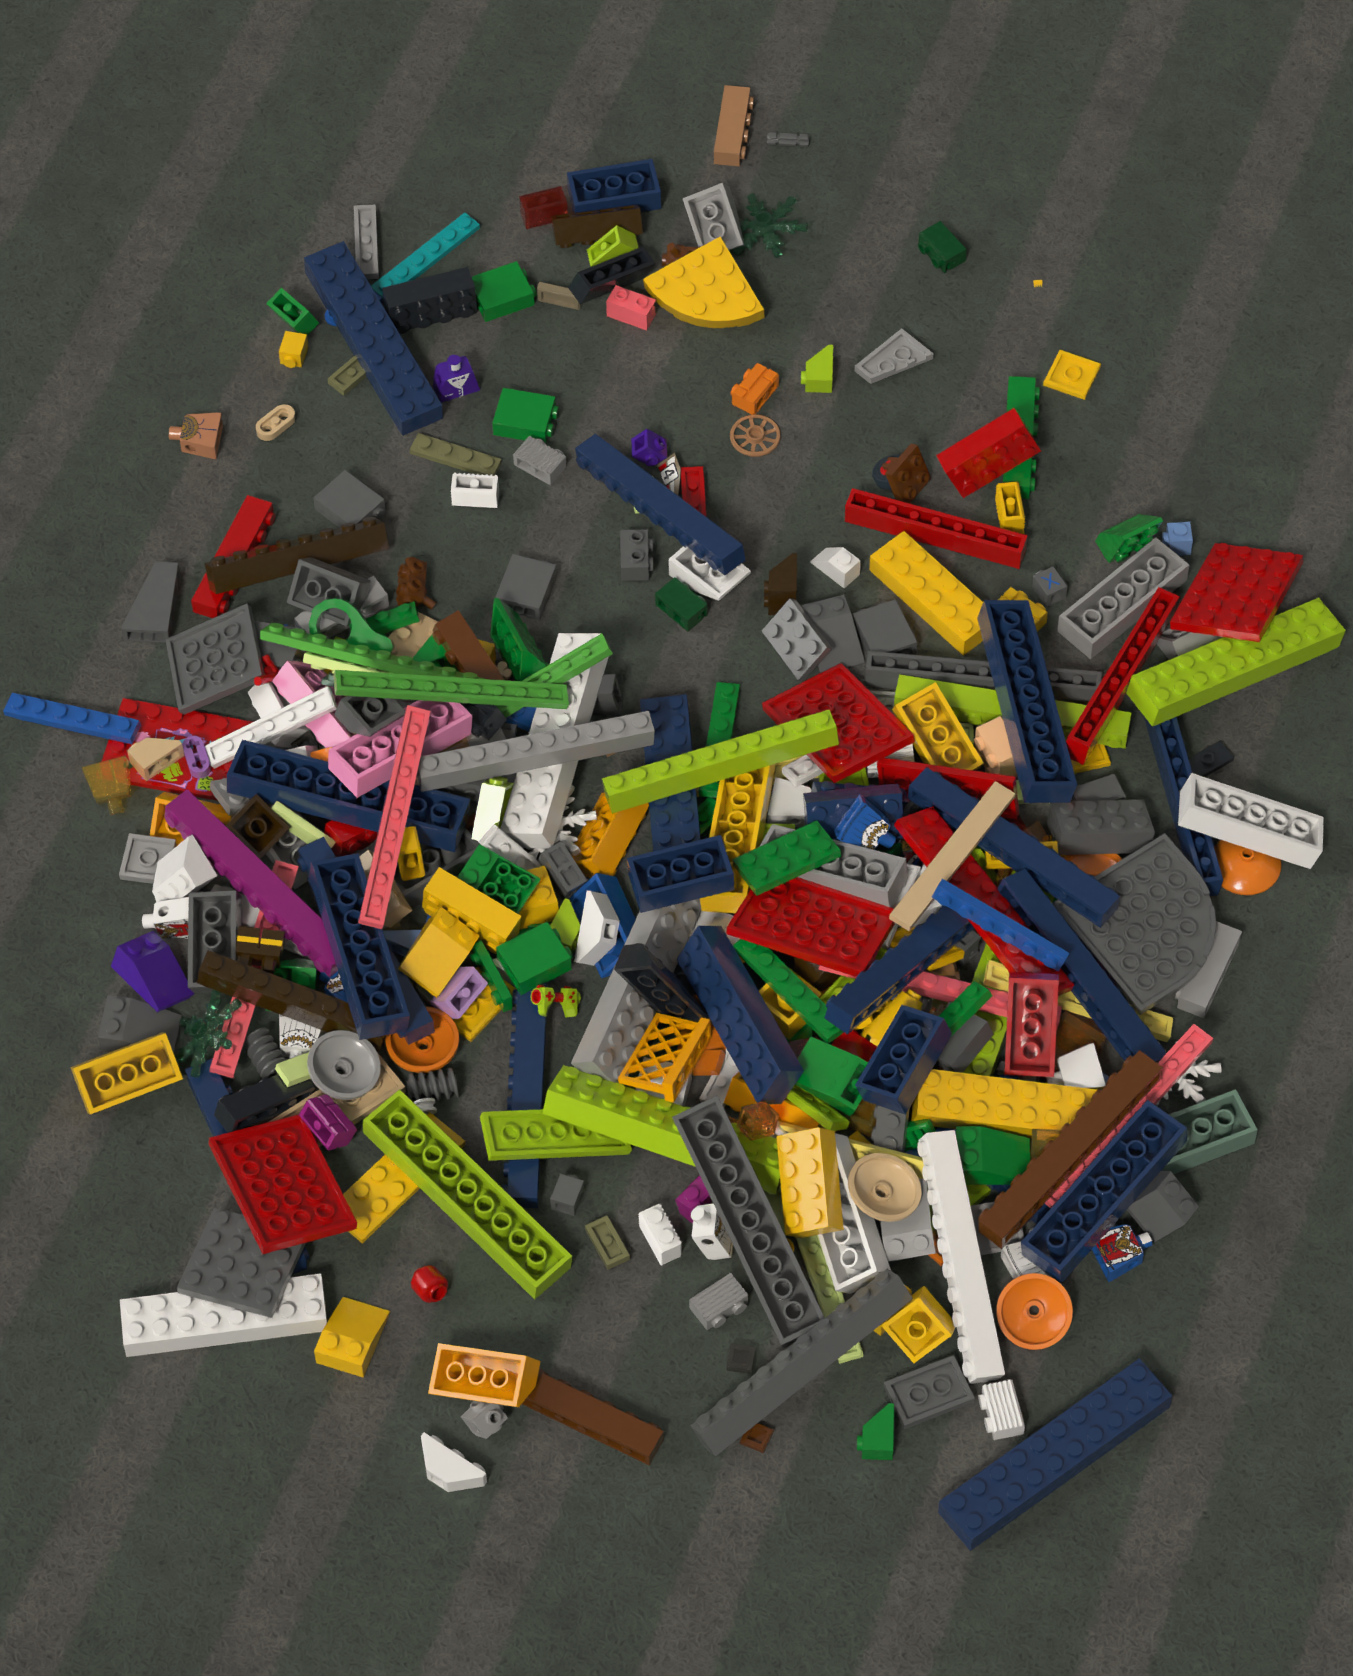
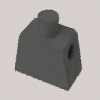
(607, 695)

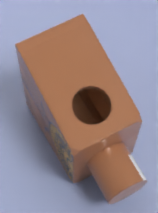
(199, 434)

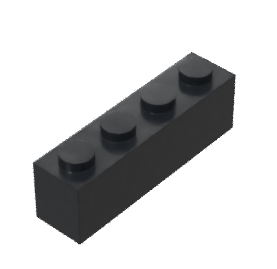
(616, 271)
(259, 1102)

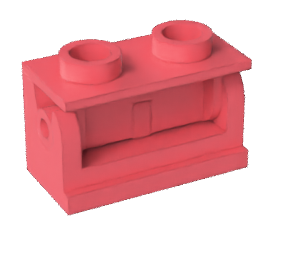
(631, 307)

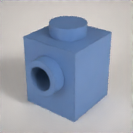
(1178, 538)

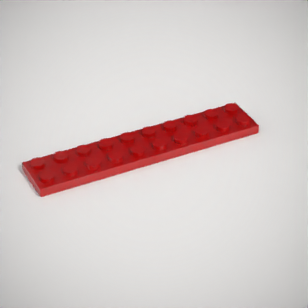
(927, 835)

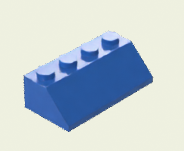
(607, 885)

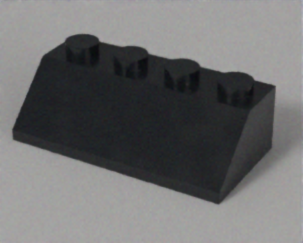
(657, 984)

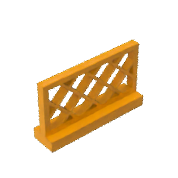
(683, 1059)

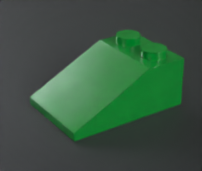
(991, 1155)

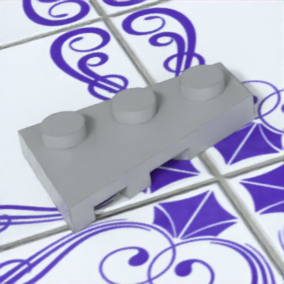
(892, 357)

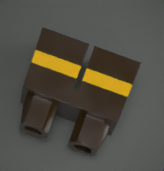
(263, 954)

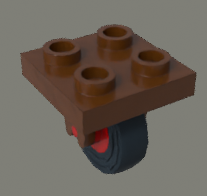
(902, 473)

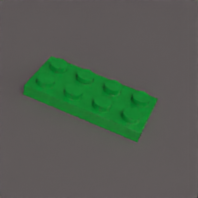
(786, 858)

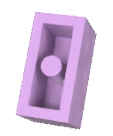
(460, 992)

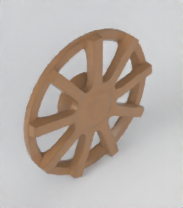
(755, 435)

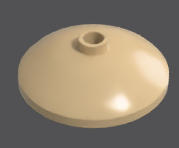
(892, 1180)

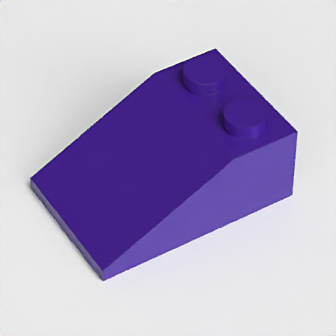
(152, 971)

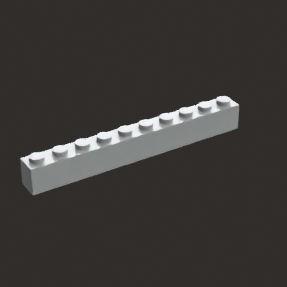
(535, 751)

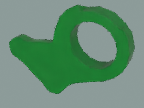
(361, 630)

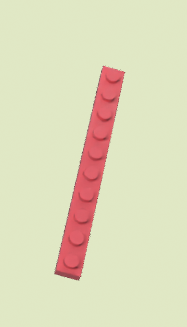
(394, 817)
(949, 989)
(226, 1060)
(1174, 1065)

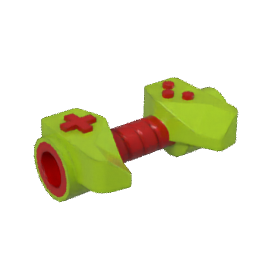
(544, 996)

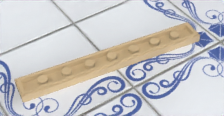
(952, 855)

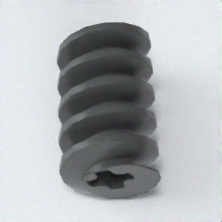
(263, 1052)
(432, 1085)

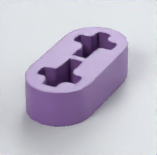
(201, 756)

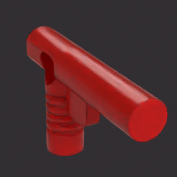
(270, 671)

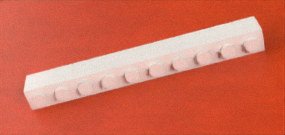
(960, 1257)

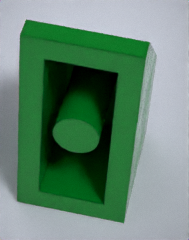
(877, 1435)

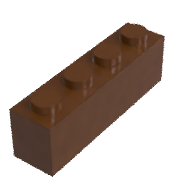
(464, 647)

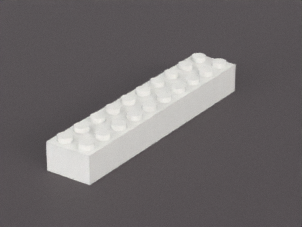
(542, 793)

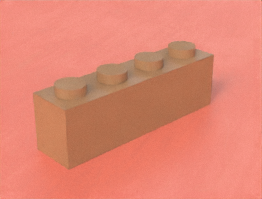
(732, 126)

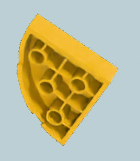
(706, 289)

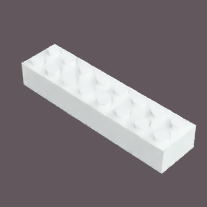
(185, 1322)

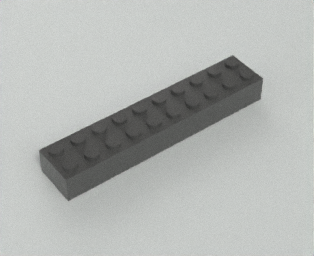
(749, 1220)

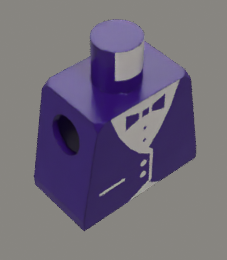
(454, 378)

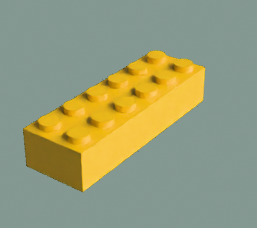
(929, 591)

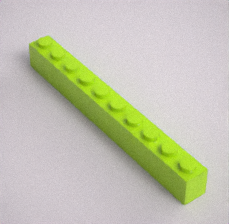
(981, 705)
(720, 761)

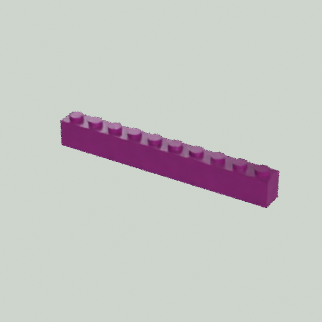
(253, 879)

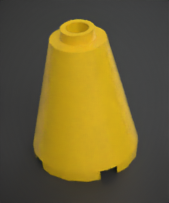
(881, 1023)

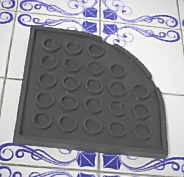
(1160, 925)

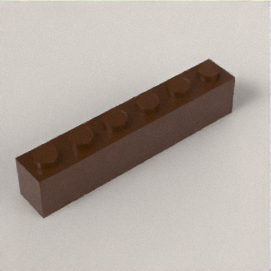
(595, 1418)

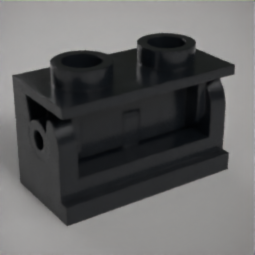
(485, 719)

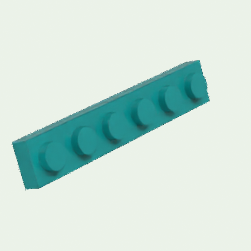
(429, 253)

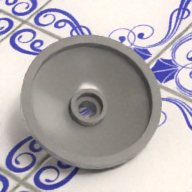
(347, 1053)

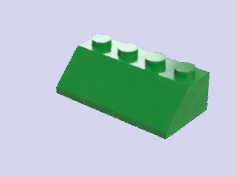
(515, 642)

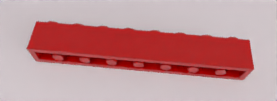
(936, 528)

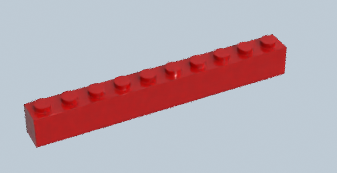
(1117, 679)

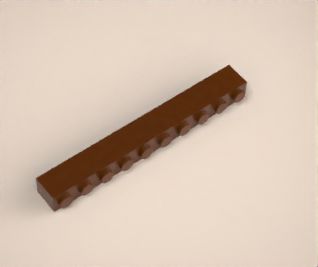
(1069, 1149)

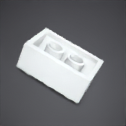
(268, 700)
(182, 871)

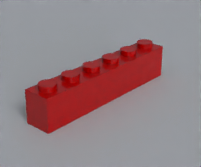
(244, 534)

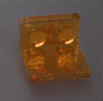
(1074, 1035)

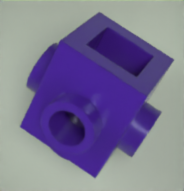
(649, 447)

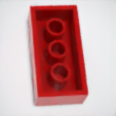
(988, 453)
(1031, 1024)

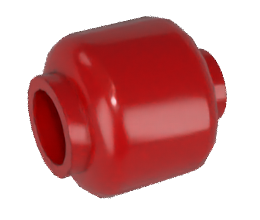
(429, 1284)

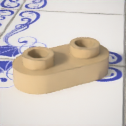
(274, 423)

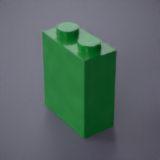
(503, 291)
(525, 415)
(534, 958)

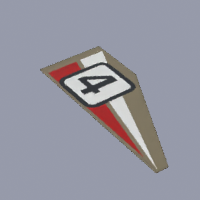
(670, 473)

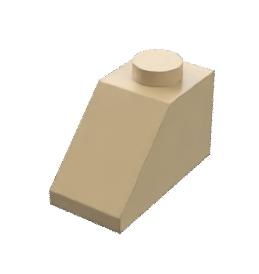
(154, 755)

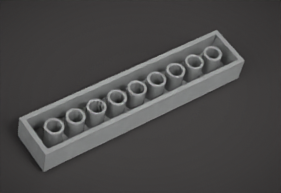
(623, 1013)

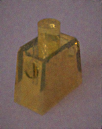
(109, 782)

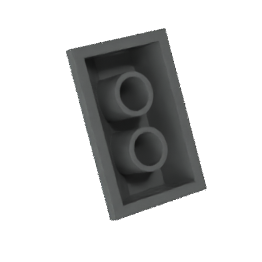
(320, 581)

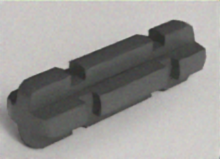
(788, 139)

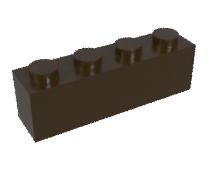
(594, 224)

